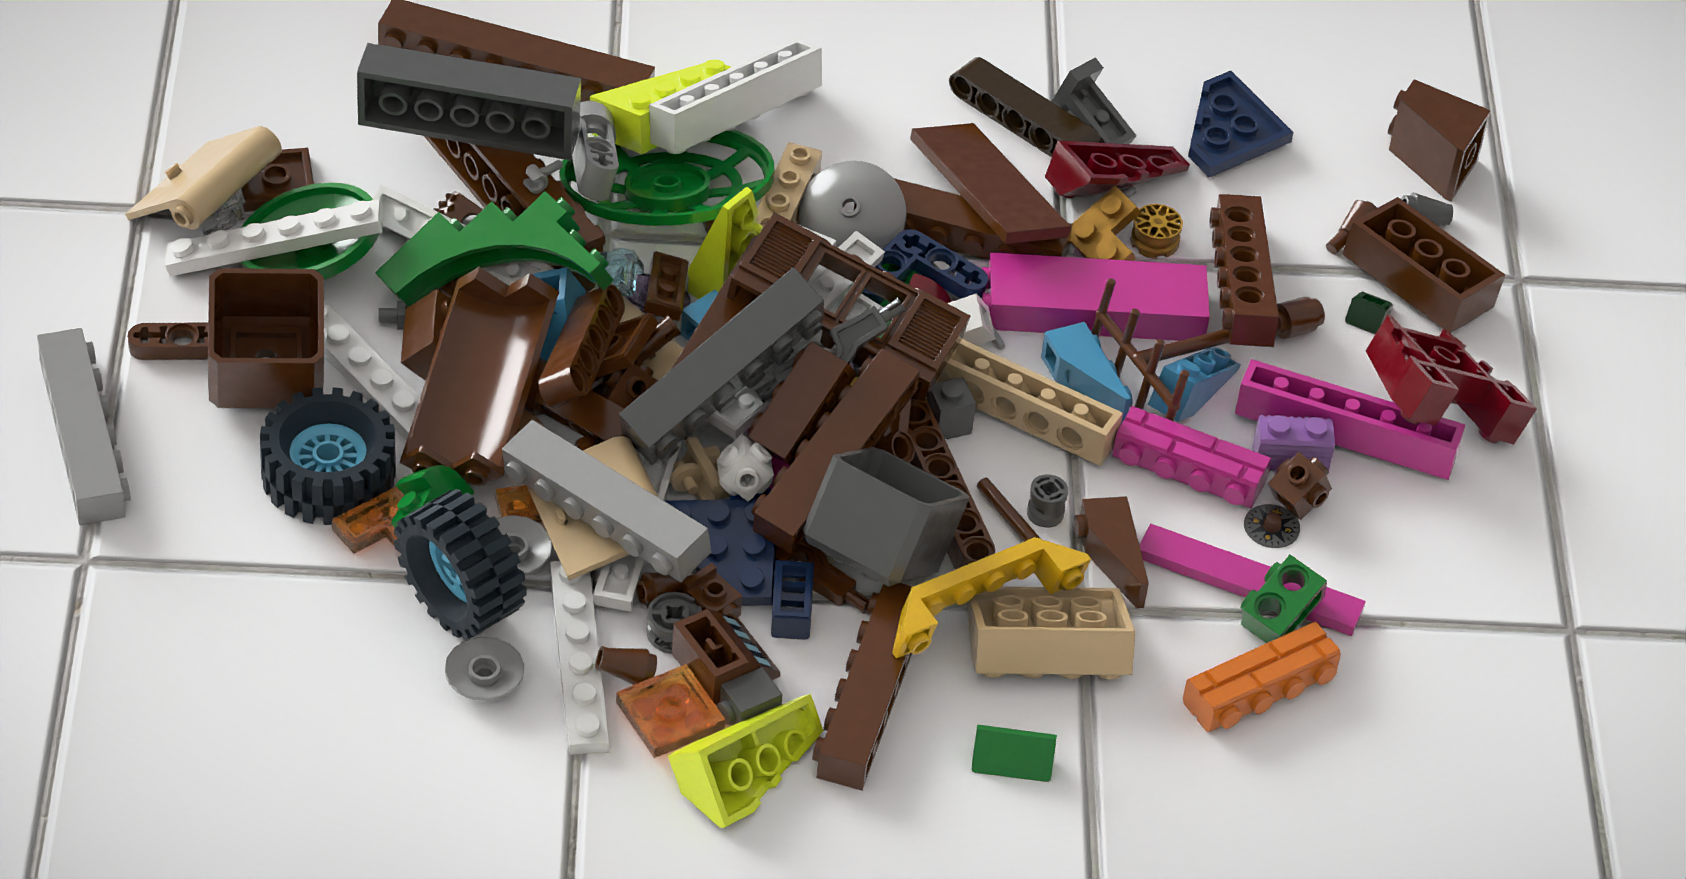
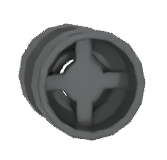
(1047, 500)

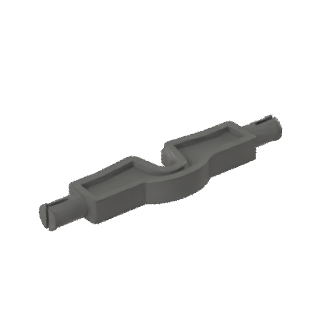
(848, 339)

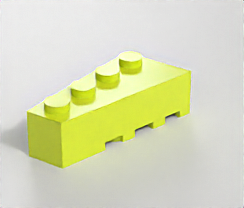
(631, 102)

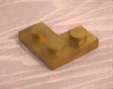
(1097, 228)

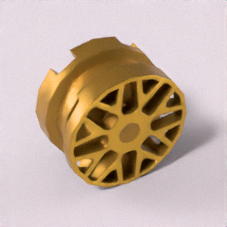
(1156, 231)

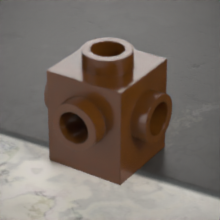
(628, 384)
(1300, 484)

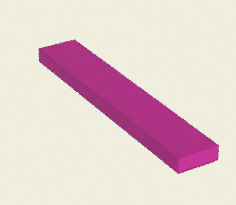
(1239, 574)

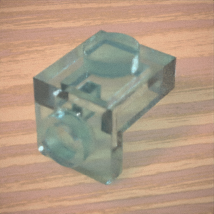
(623, 268)

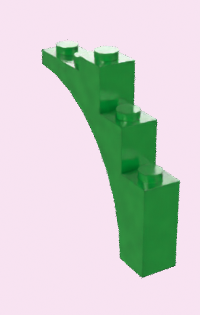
(494, 237)

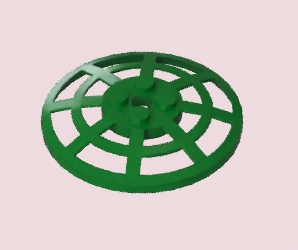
(676, 185)

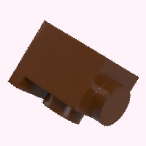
(713, 592)

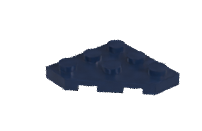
(1233, 126)
(736, 550)

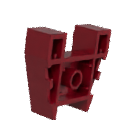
(1432, 371)

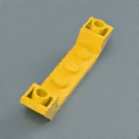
(1051, 563)

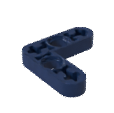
(914, 259)

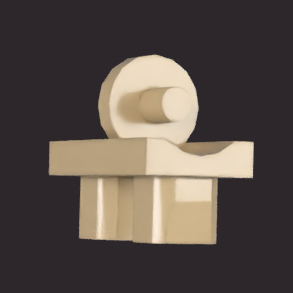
(698, 472)

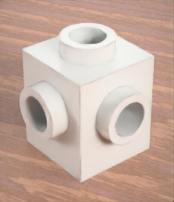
(745, 468)

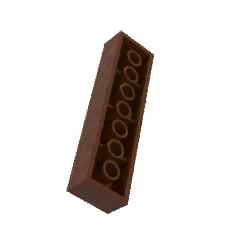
(499, 178)

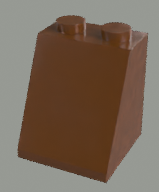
(1437, 136)

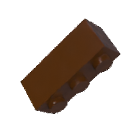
(801, 402)

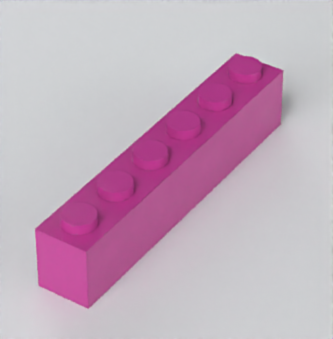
(1359, 419)

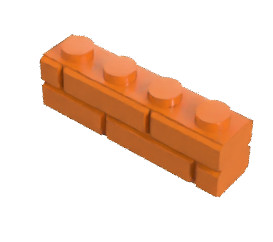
(1262, 677)

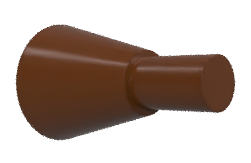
(1357, 210)
(656, 584)

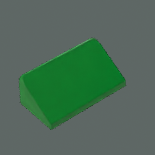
(1013, 753)

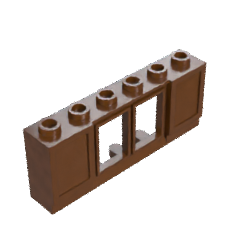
(919, 336)

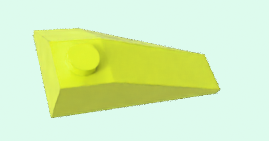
(724, 244)
(739, 764)

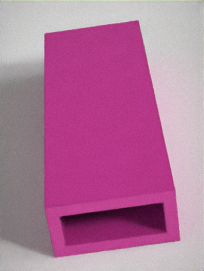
(1057, 292)

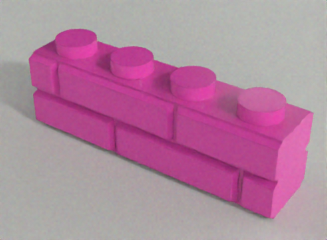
(1191, 457)

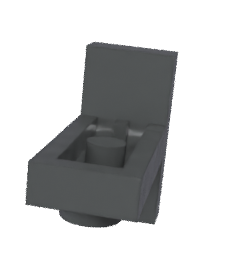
(1090, 105)

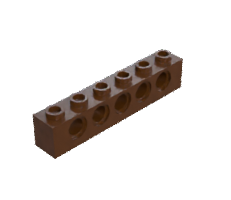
(1244, 270)

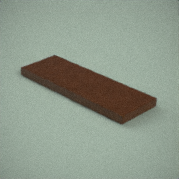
(990, 183)

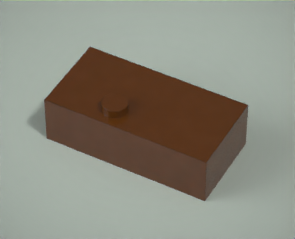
(1423, 264)

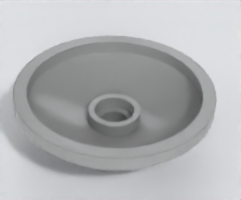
(878, 198)

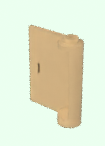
(210, 177)
(577, 542)

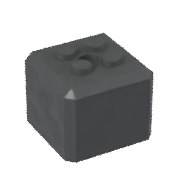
(884, 516)

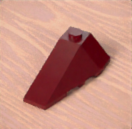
(1098, 167)

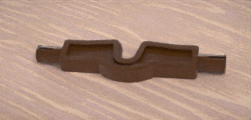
(827, 578)

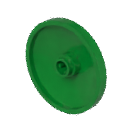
(327, 258)

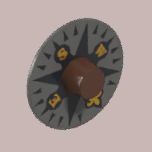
(1271, 526)

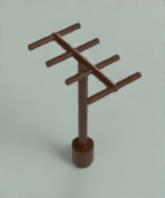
(1295, 318)

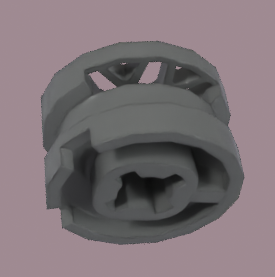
(663, 613)

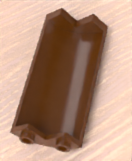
(480, 375)

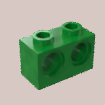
(1290, 606)

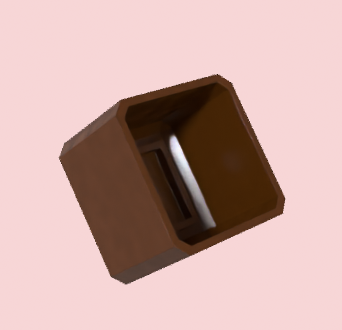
(260, 317)

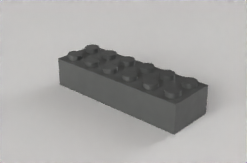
(468, 101)
(723, 367)

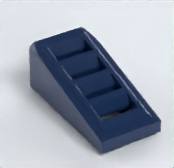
(792, 622)

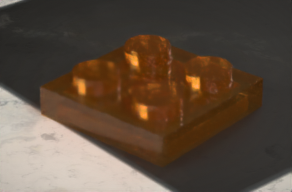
(670, 710)

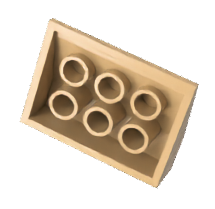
(1051, 633)

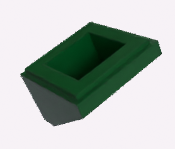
(1368, 312)

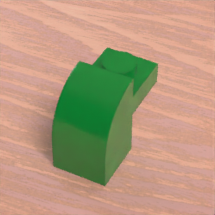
(426, 486)

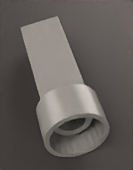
(595, 157)

